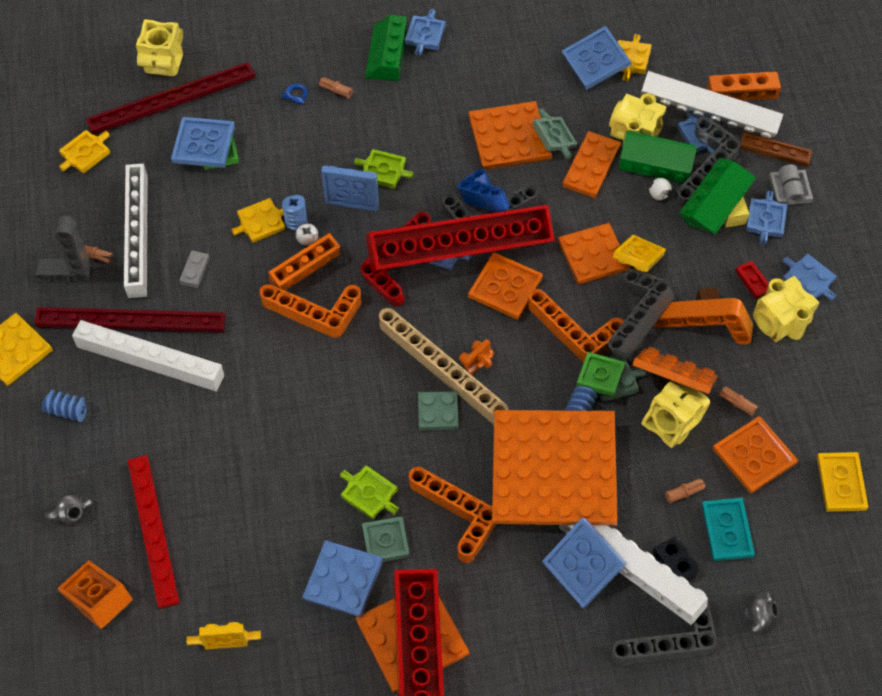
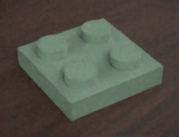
(438, 410)
(386, 538)

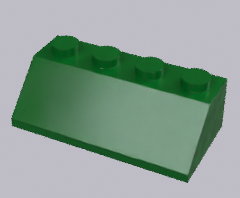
(387, 49)
(657, 157)
(716, 196)

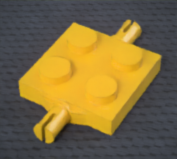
(638, 55)
(84, 151)
(260, 220)
(223, 636)

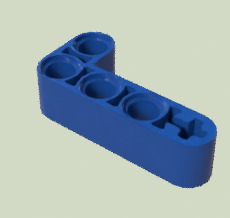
(479, 191)

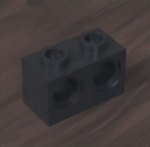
(680, 559)

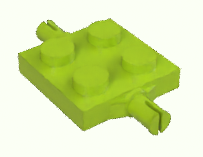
(387, 166)
(369, 492)

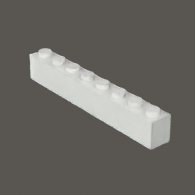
(712, 104)
(135, 231)
(148, 355)
(654, 577)

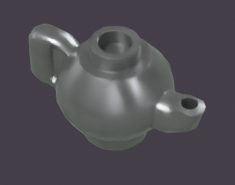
(69, 508)
(762, 610)

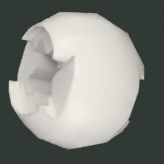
(660, 189)
(306, 234)

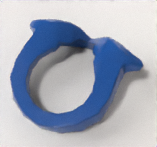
(298, 100)

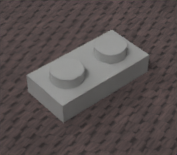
(194, 269)

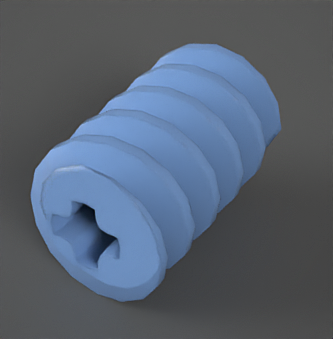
(294, 211)
(581, 399)
(64, 406)

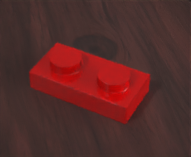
(752, 279)

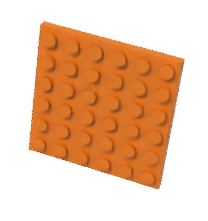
(554, 467)

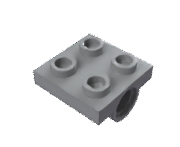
(790, 186)

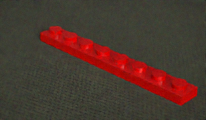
(153, 532)

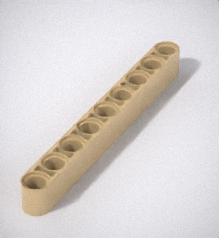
(439, 358)

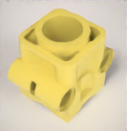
(160, 47)
(637, 116)
(785, 309)
(675, 412)

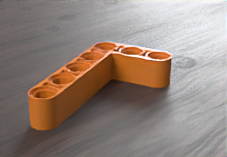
(313, 311)
(710, 312)
(571, 328)
(457, 507)

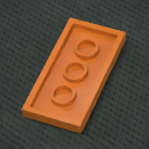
(591, 164)

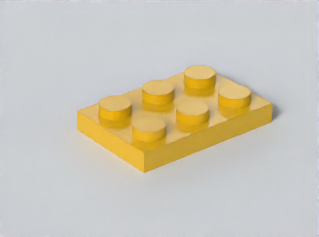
(639, 253)
(842, 482)

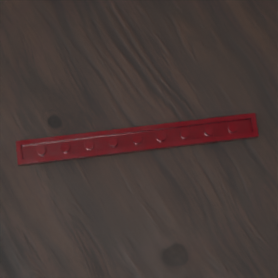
(170, 98)
(131, 319)

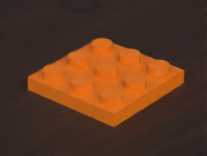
(591, 253)
(505, 285)
(755, 454)

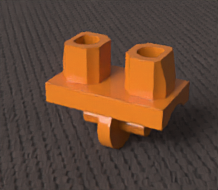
(478, 358)

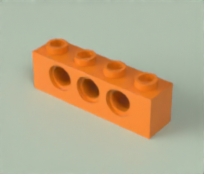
(746, 86)
(304, 262)

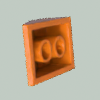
(95, 594)

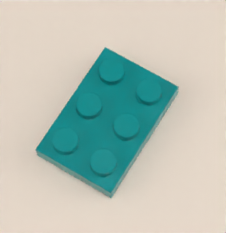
(727, 529)

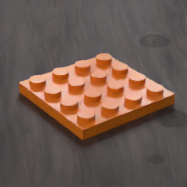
(507, 135)
(675, 370)
(379, 632)

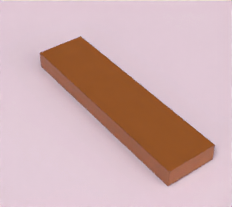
(775, 149)

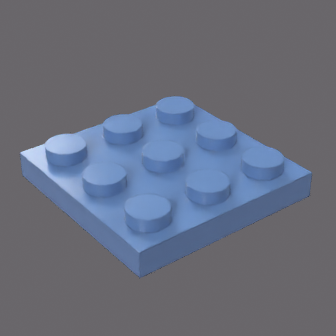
(596, 57)
(203, 142)
(350, 188)
(584, 562)
(343, 578)

